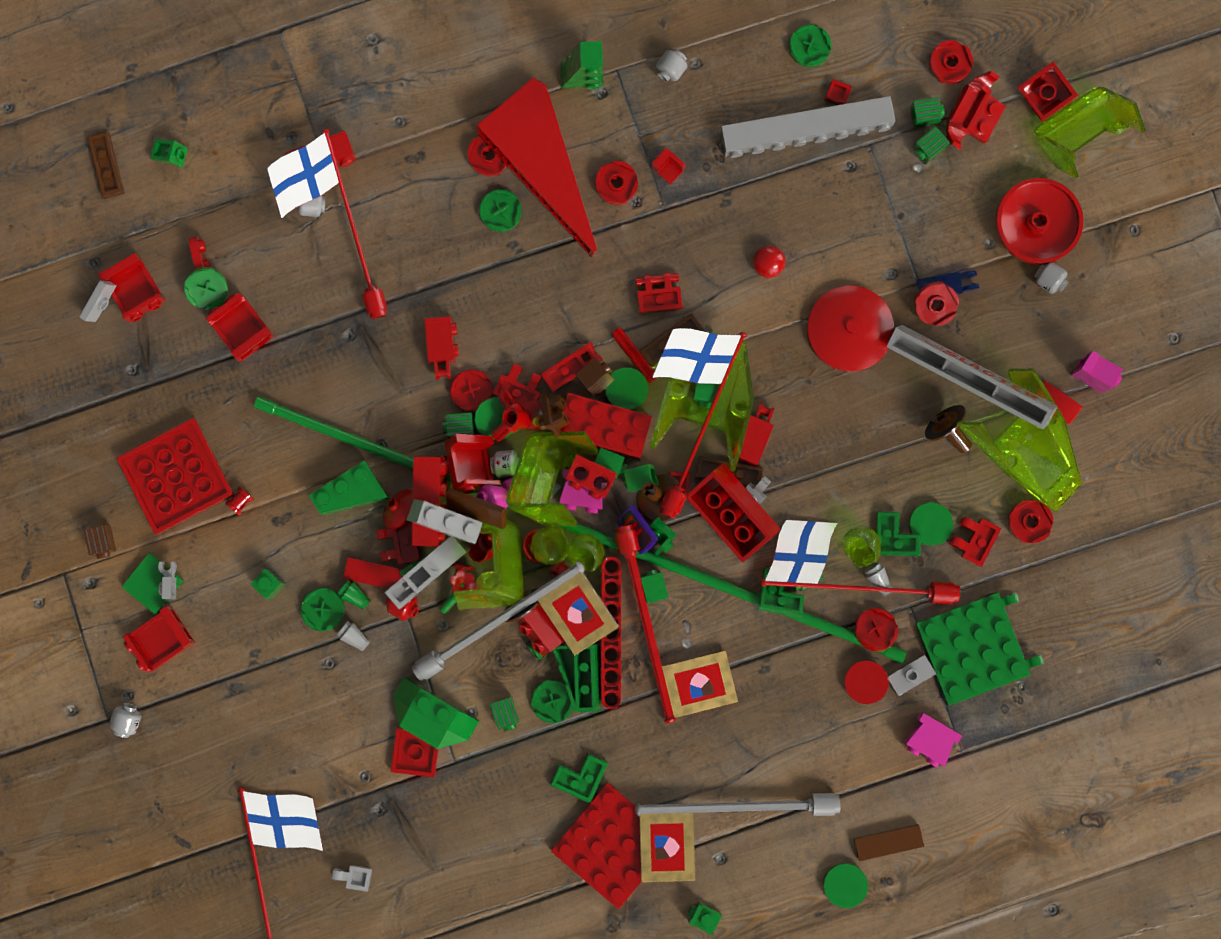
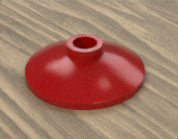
(398, 509)

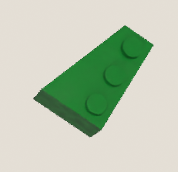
(583, 67)
(350, 490)
(581, 677)

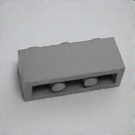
(444, 521)

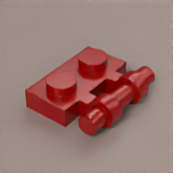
(659, 299)

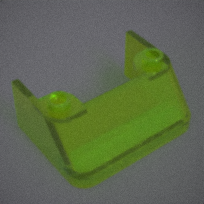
(1082, 122)
(538, 472)
(506, 583)

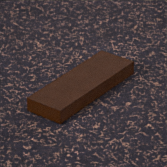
(105, 165)
(653, 351)
(743, 472)
(476, 508)
(888, 842)

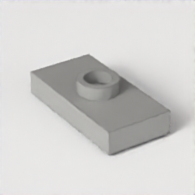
(98, 301)
(911, 675)

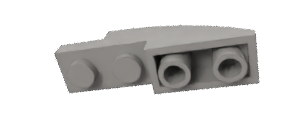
(425, 572)

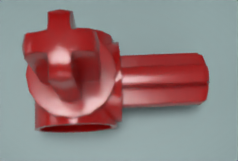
(513, 417)

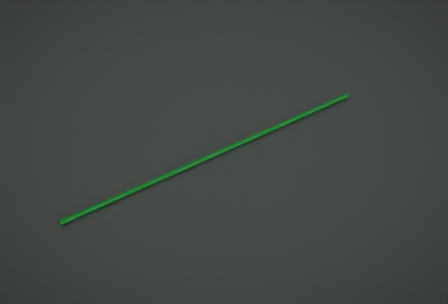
(274, 409)

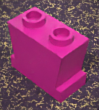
(1097, 372)
(574, 498)
(931, 740)

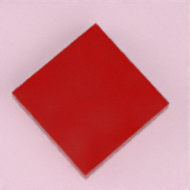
(413, 755)

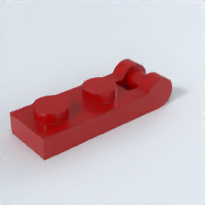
(566, 370)

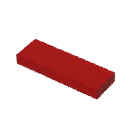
(371, 573)

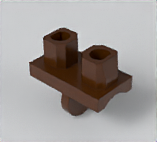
(548, 415)

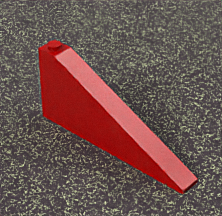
(532, 146)

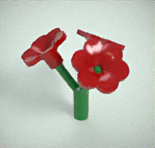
(461, 582)

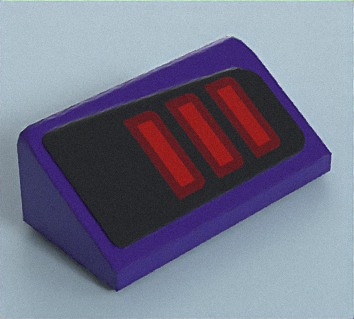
(645, 535)

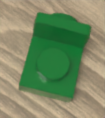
(168, 152)
(664, 534)
(704, 917)

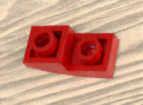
(1066, 405)

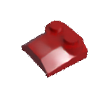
(1048, 91)

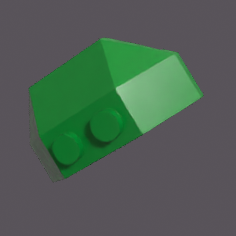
(431, 716)

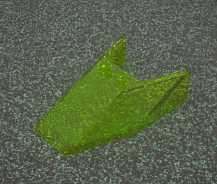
(729, 414)
(1032, 456)

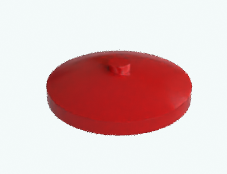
(1039, 221)
(850, 328)

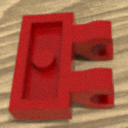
(517, 390)
(402, 537)
(980, 542)

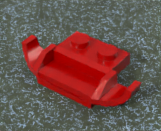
(974, 111)

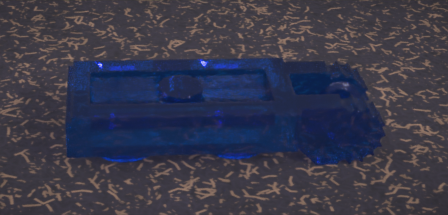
(952, 280)

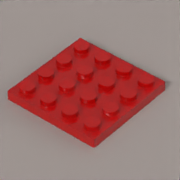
(175, 476)
(605, 846)

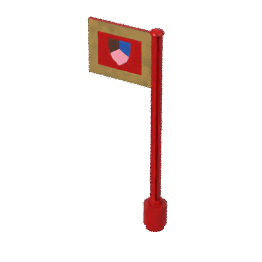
(684, 685)

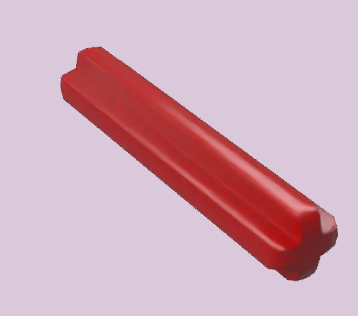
(634, 354)

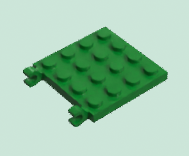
(975, 648)

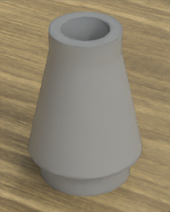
(878, 577)
(353, 636)

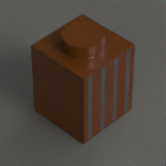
(595, 376)
(100, 541)

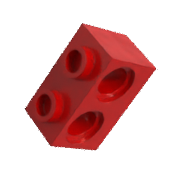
(593, 472)

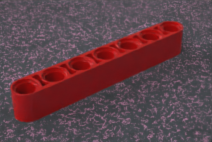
(611, 643)

